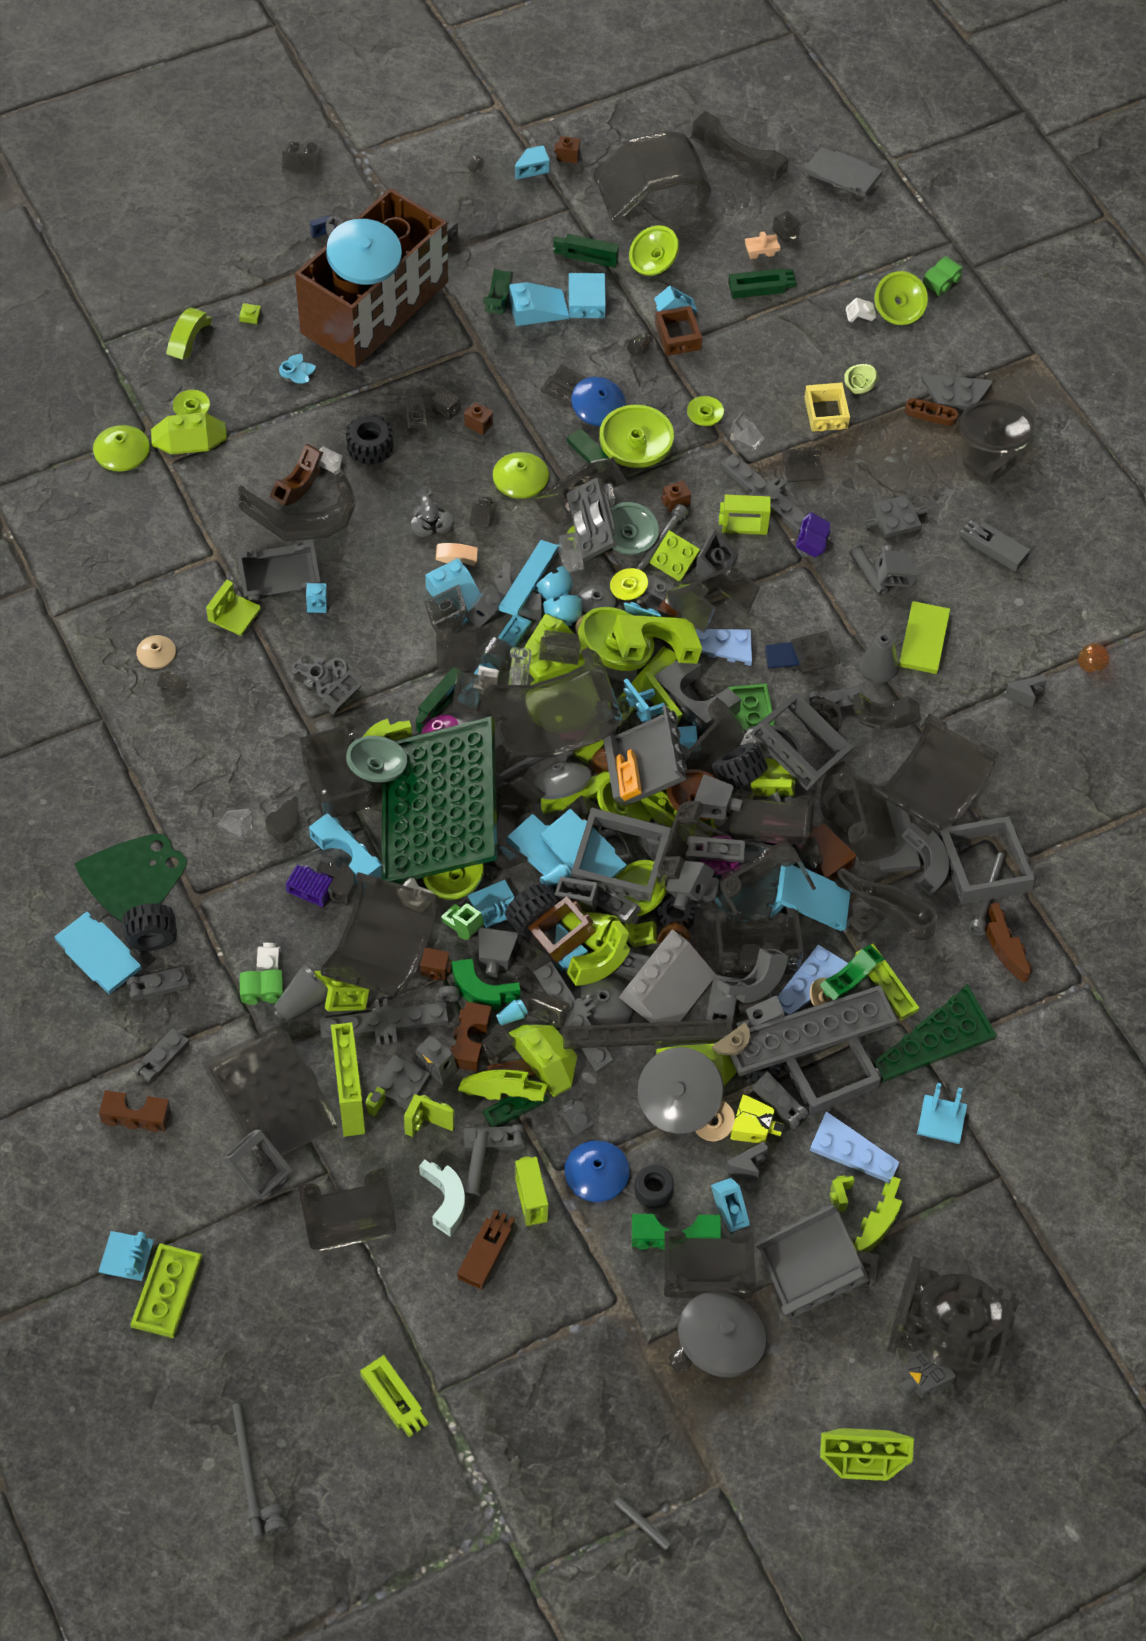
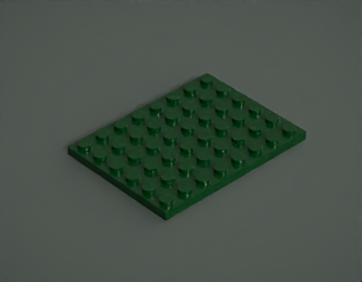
(442, 804)

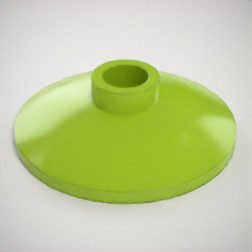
(191, 402)
(705, 411)

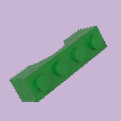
(648, 1232)

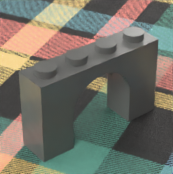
(680, 675)

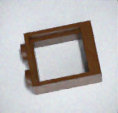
(673, 345)
(572, 939)

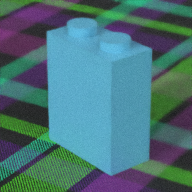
(586, 295)

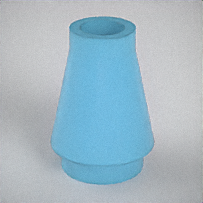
(553, 876)
(512, 1012)

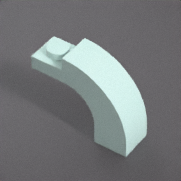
(452, 1210)

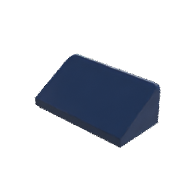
(780, 655)

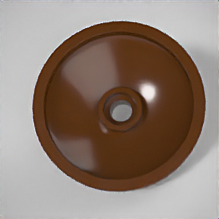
(686, 790)

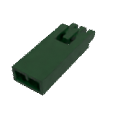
(587, 250)
(761, 283)
(436, 700)

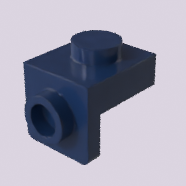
(318, 226)

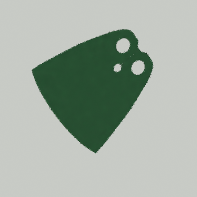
(123, 877)

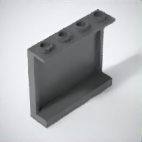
(657, 755)
(812, 1261)

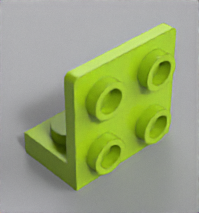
(675, 556)
(231, 610)
(774, 781)
(342, 995)
(425, 1109)

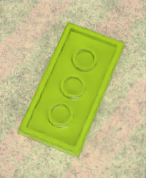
(924, 637)
(166, 1290)

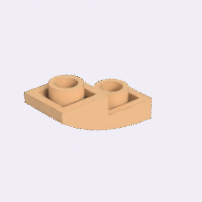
(450, 551)

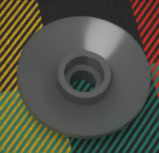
(588, 599)

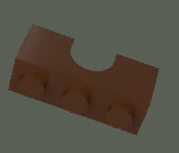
(473, 1019)
(151, 1116)

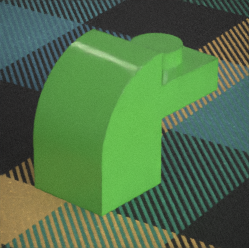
(463, 920)

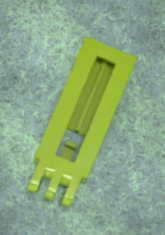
(390, 1391)

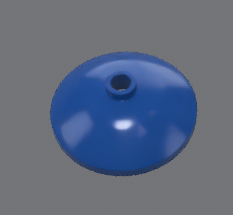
(590, 405)
(593, 1182)

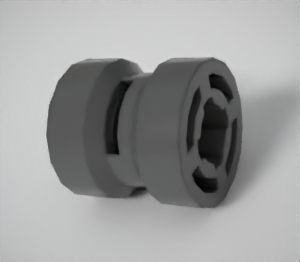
(274, 1519)

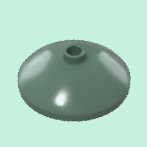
(637, 521)
(376, 758)

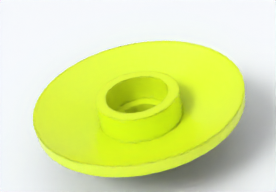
(627, 578)

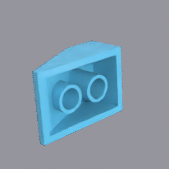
(536, 303)
(450, 576)

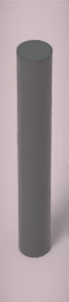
(643, 1523)

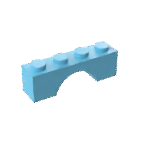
(329, 834)

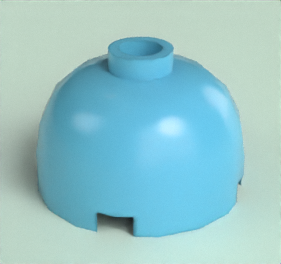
(555, 585)
(567, 608)

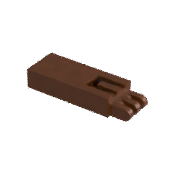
(484, 1254)

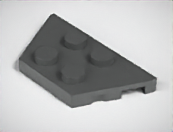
(956, 391)

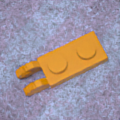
(628, 776)

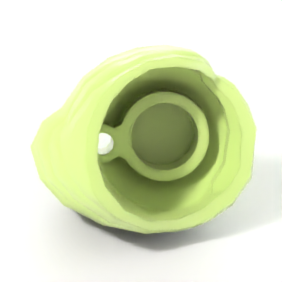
(861, 378)

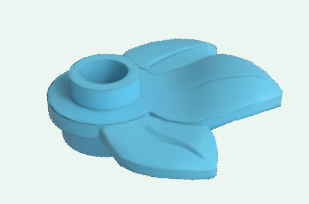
(296, 369)

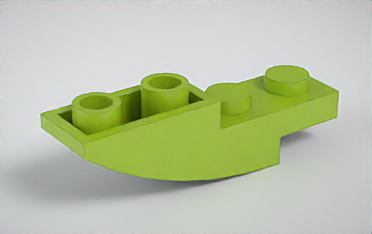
(590, 791)
(496, 1082)
(880, 1221)

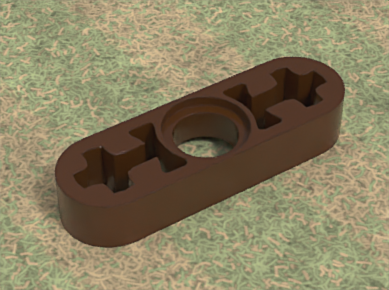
(917, 413)

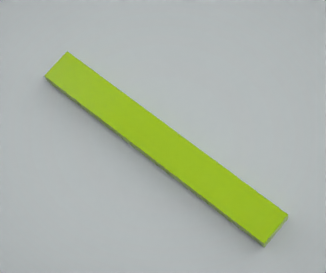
(659, 662)

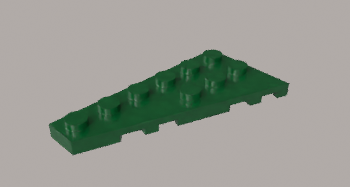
(944, 1033)

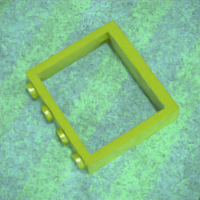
(348, 1079)

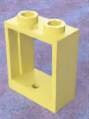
(833, 392)

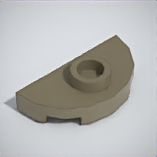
(734, 1042)

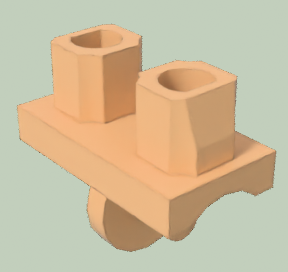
(762, 244)

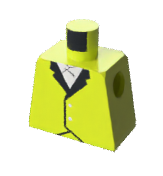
(754, 1122)

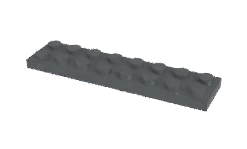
(815, 1029)

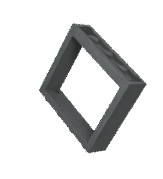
(787, 755)
(629, 826)
(994, 889)
(816, 1105)

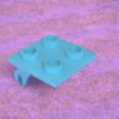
(637, 700)
(942, 1118)

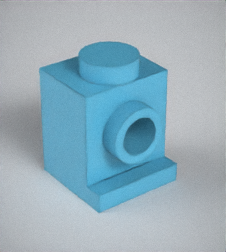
(316, 597)

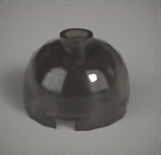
(829, 712)

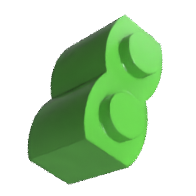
(943, 276)
(261, 986)

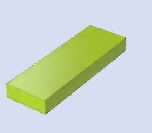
(649, 681)

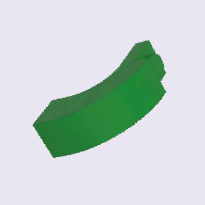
(852, 974)
(478, 992)

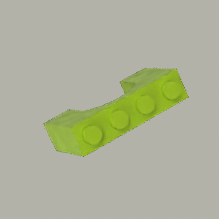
(678, 632)

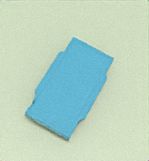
(565, 838)
(528, 842)
(825, 903)
(98, 952)

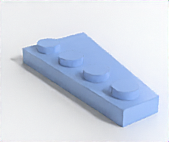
(727, 643)
(818, 965)
(849, 1148)

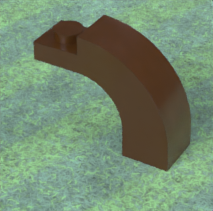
(295, 485)

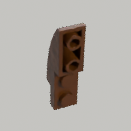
(1007, 949)

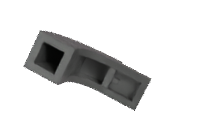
(532, 607)
(934, 857)
(761, 981)

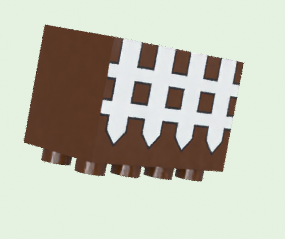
(360, 317)

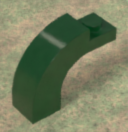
(499, 292)

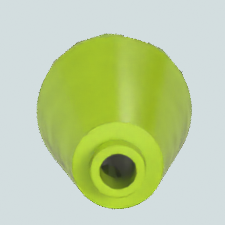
(601, 925)

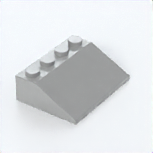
(668, 981)

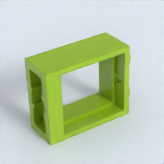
(746, 505)
(531, 1191)

